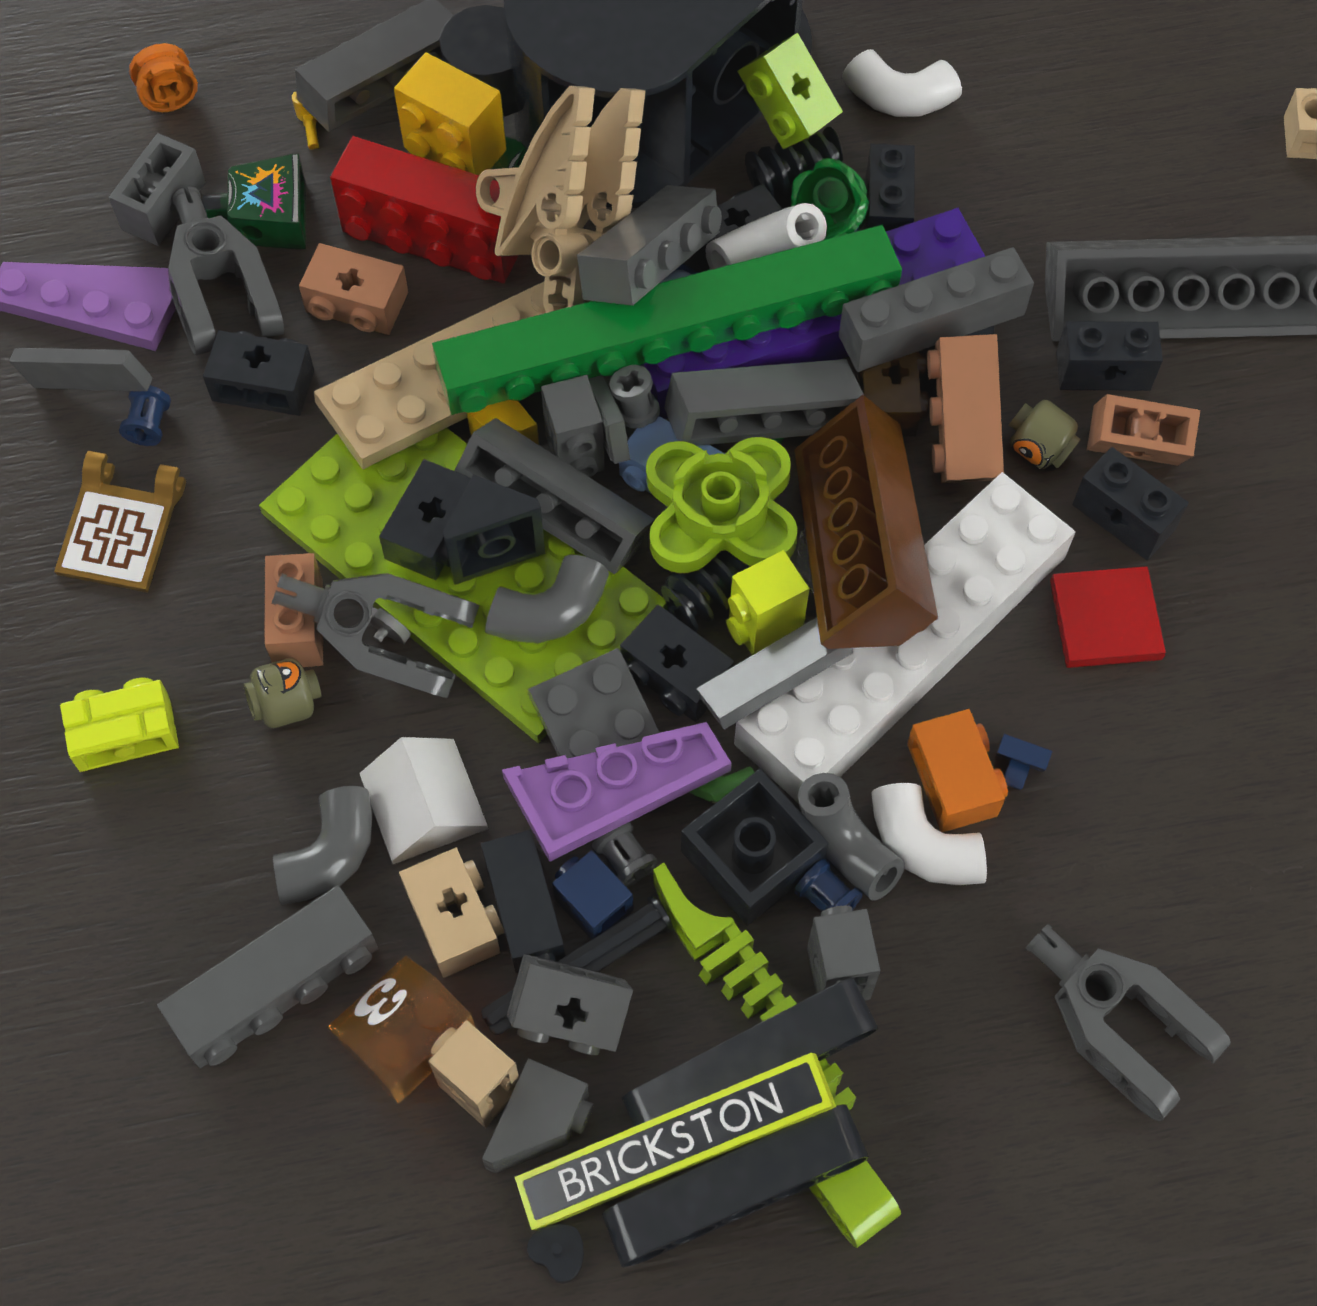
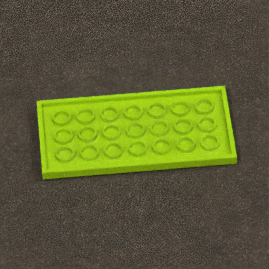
(341, 511)

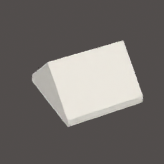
(422, 796)

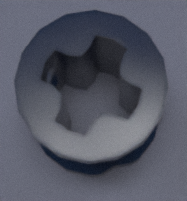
(145, 416)
(826, 889)

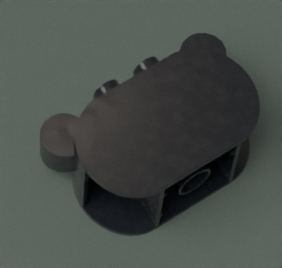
(671, 49)

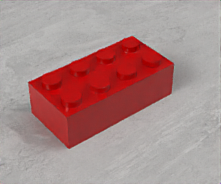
(418, 208)

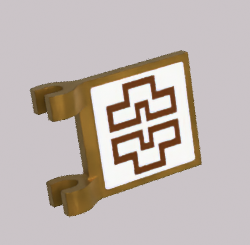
(118, 529)

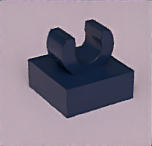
(1022, 758)

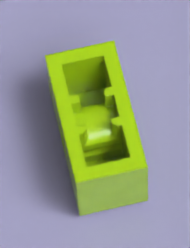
(790, 91)

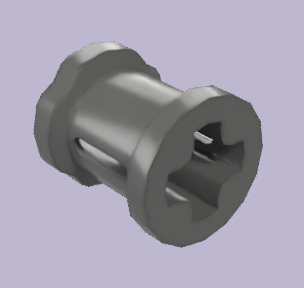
(632, 388)
(628, 871)

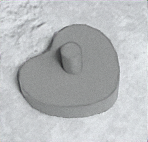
(388, 626)

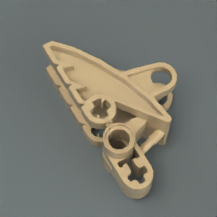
(564, 184)

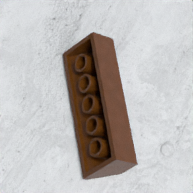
(863, 531)

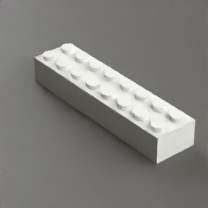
(978, 574)

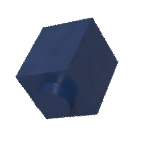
(591, 894)

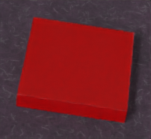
(1107, 617)

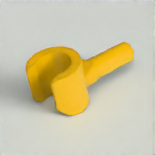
(308, 121)

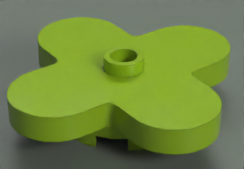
(719, 503)

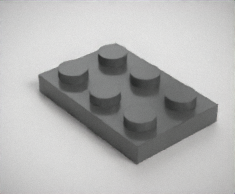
(592, 707)

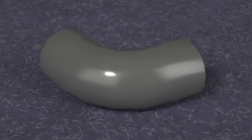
(552, 612)
(851, 846)
(336, 852)

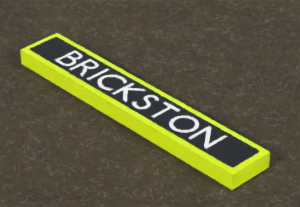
(675, 1141)

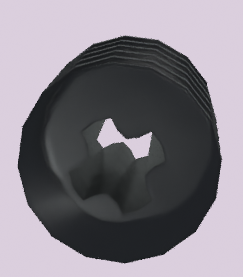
(781, 166)
(696, 591)

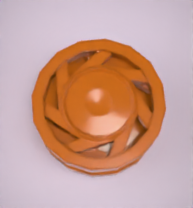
(163, 77)

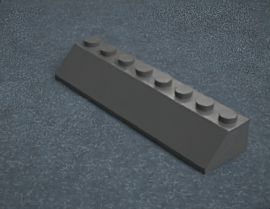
(1187, 285)

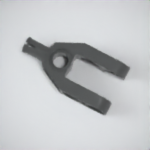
(229, 254)
(348, 639)
(1100, 1043)

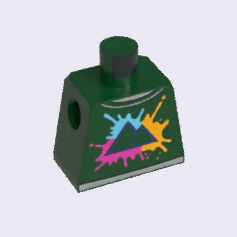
(265, 202)

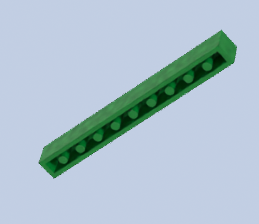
(668, 321)

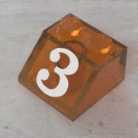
(397, 1025)

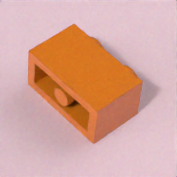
(957, 770)

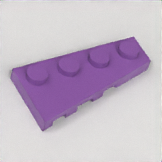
(99, 300)
(600, 791)

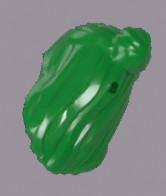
(836, 192)

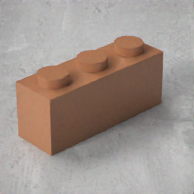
(966, 408)

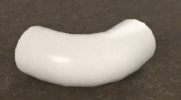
(899, 92)
(768, 235)
(925, 850)

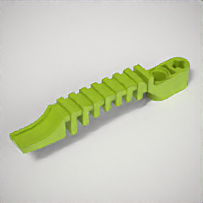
(853, 1199)

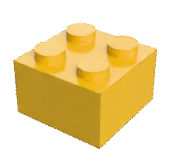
(450, 116)

